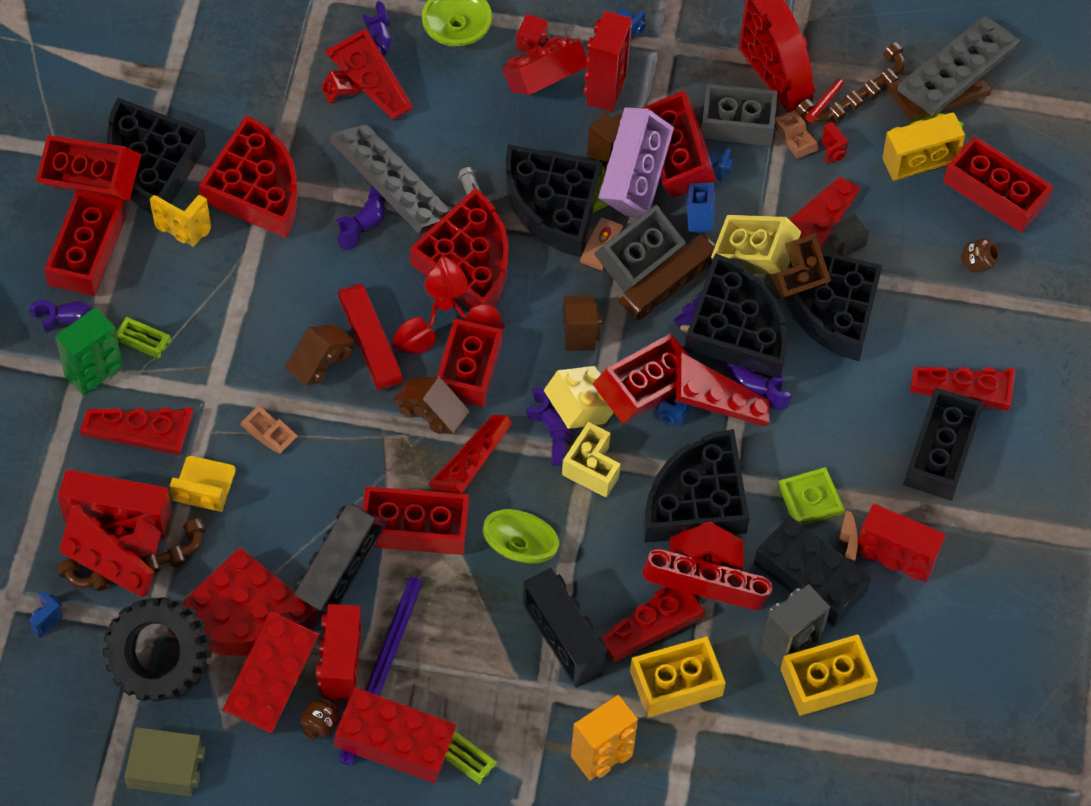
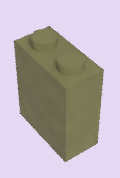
(164, 762)

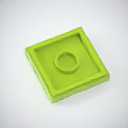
(811, 496)

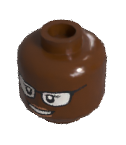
(980, 255)
(319, 719)

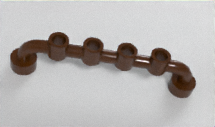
(854, 98)
(175, 555)

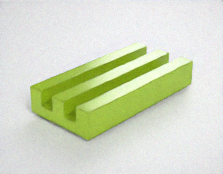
(142, 346)
(484, 771)

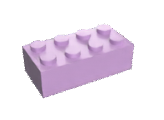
(636, 162)

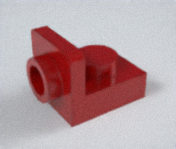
(338, 84)
(834, 142)

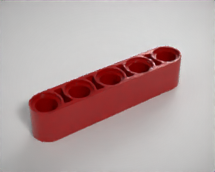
(370, 337)
(706, 579)

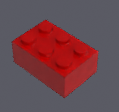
(544, 65)
(471, 360)
(899, 543)
(339, 652)

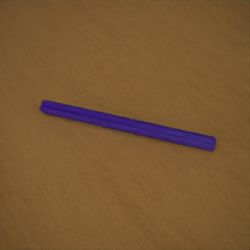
(389, 647)

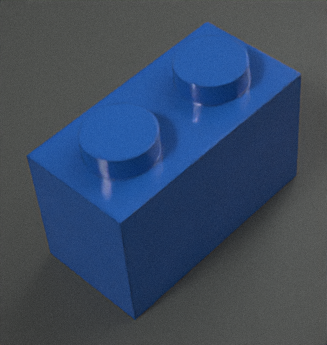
(701, 207)

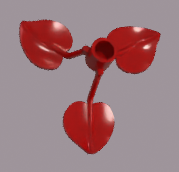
(443, 283)

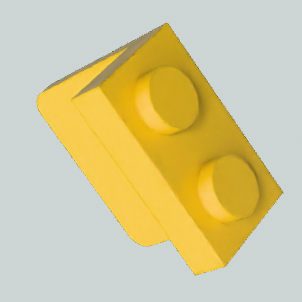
(185, 225)
(203, 483)

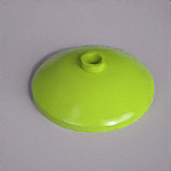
(470, 16)
(520, 536)

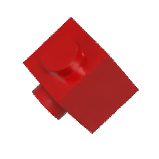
(532, 33)

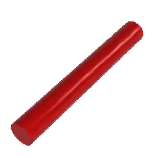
(824, 100)

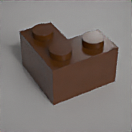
(602, 137)
(807, 269)
(581, 322)
(319, 350)
(432, 400)

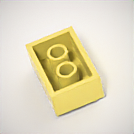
(757, 242)

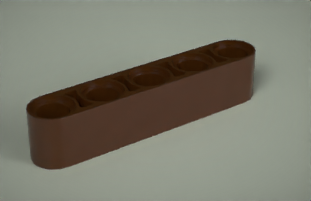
(669, 277)

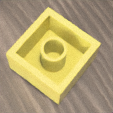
(577, 398)

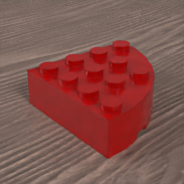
(777, 50)
(254, 179)
(473, 240)
(238, 601)

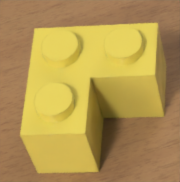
(587, 461)

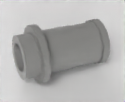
(468, 179)

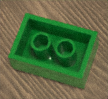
(89, 351)

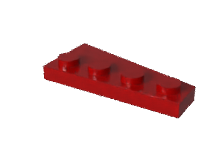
(369, 71)
(826, 210)
(986, 386)
(715, 392)
(153, 430)
(468, 460)
(102, 553)
(658, 618)

